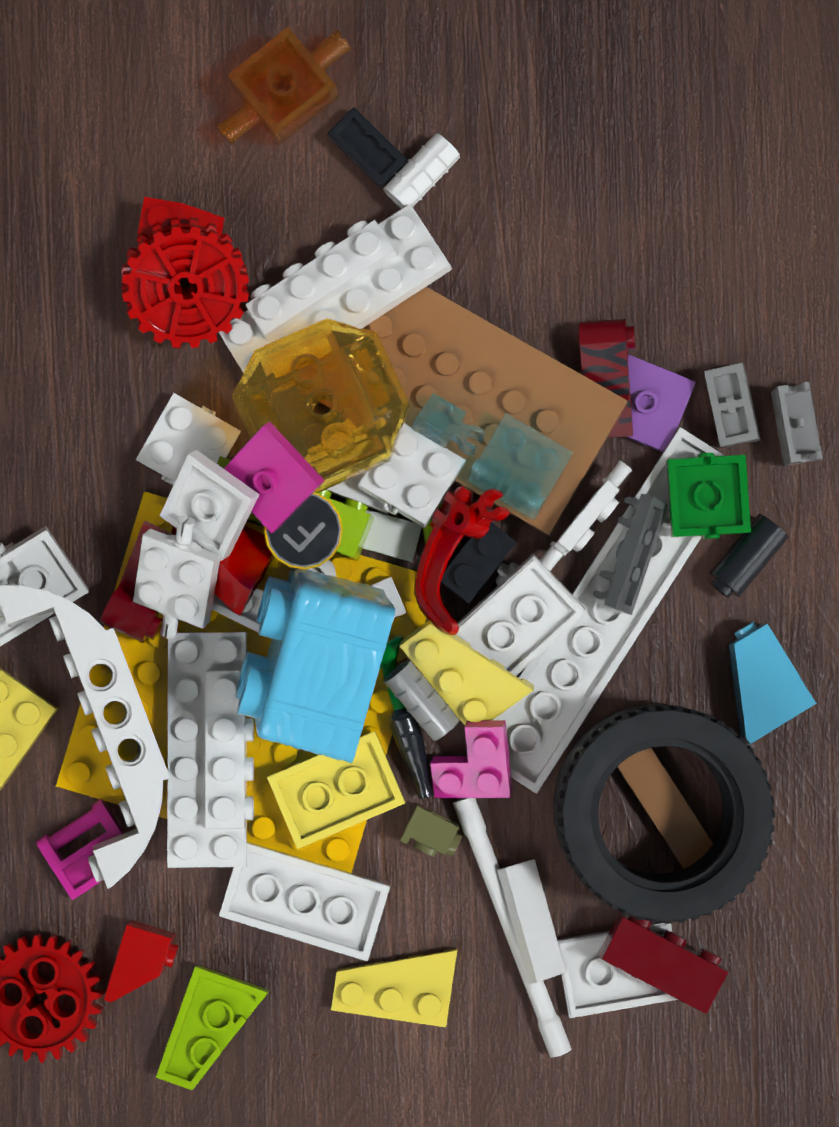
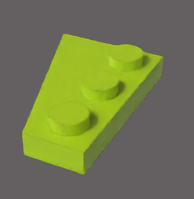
(206, 1023)

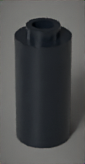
(747, 557)

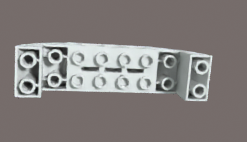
(138, 778)

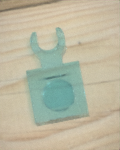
(444, 422)

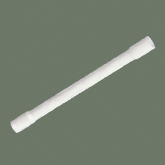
(475, 830)

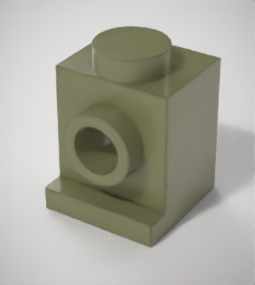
(431, 832)

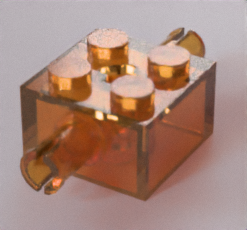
(288, 62)

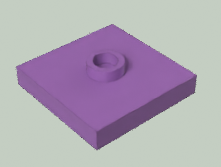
(656, 402)

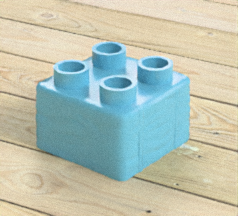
(319, 662)

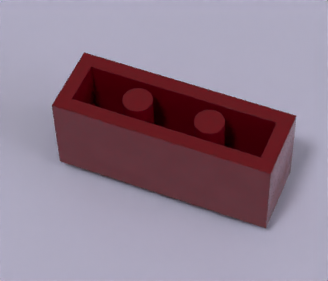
(664, 961)

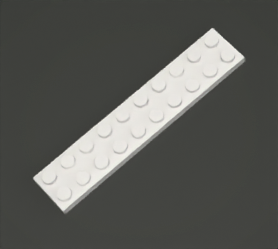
(585, 657)

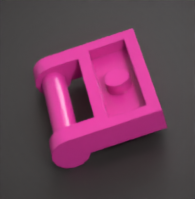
(75, 870)

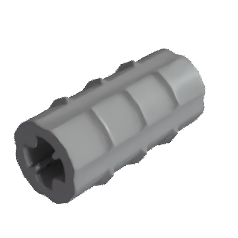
(421, 700)

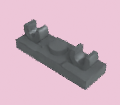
(633, 553)

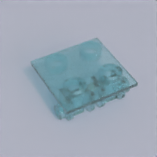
(520, 466)

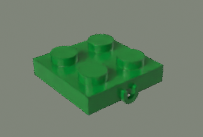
(708, 496)

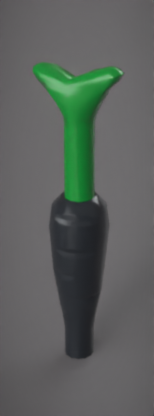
(406, 729)

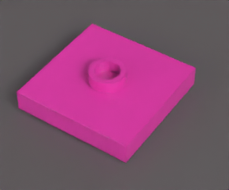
(276, 473)

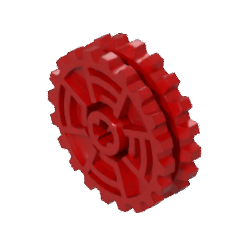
(154, 287)

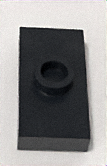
(367, 148)

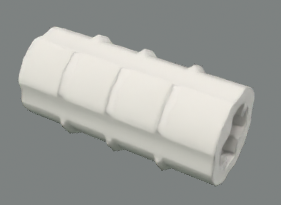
(422, 172)

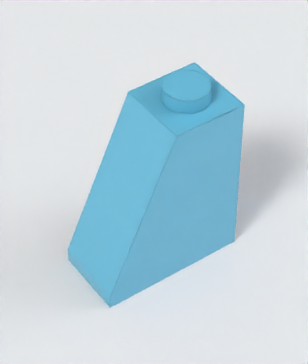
(764, 682)

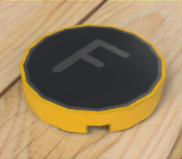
(307, 535)

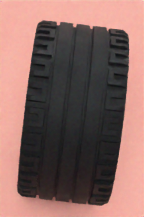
(738, 844)

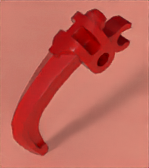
(449, 525)

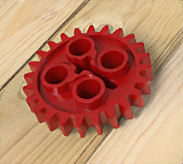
(70, 979)

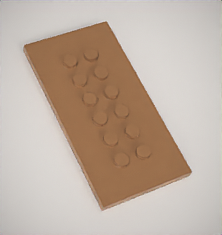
(493, 373)

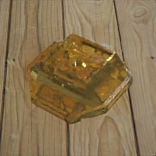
(333, 365)

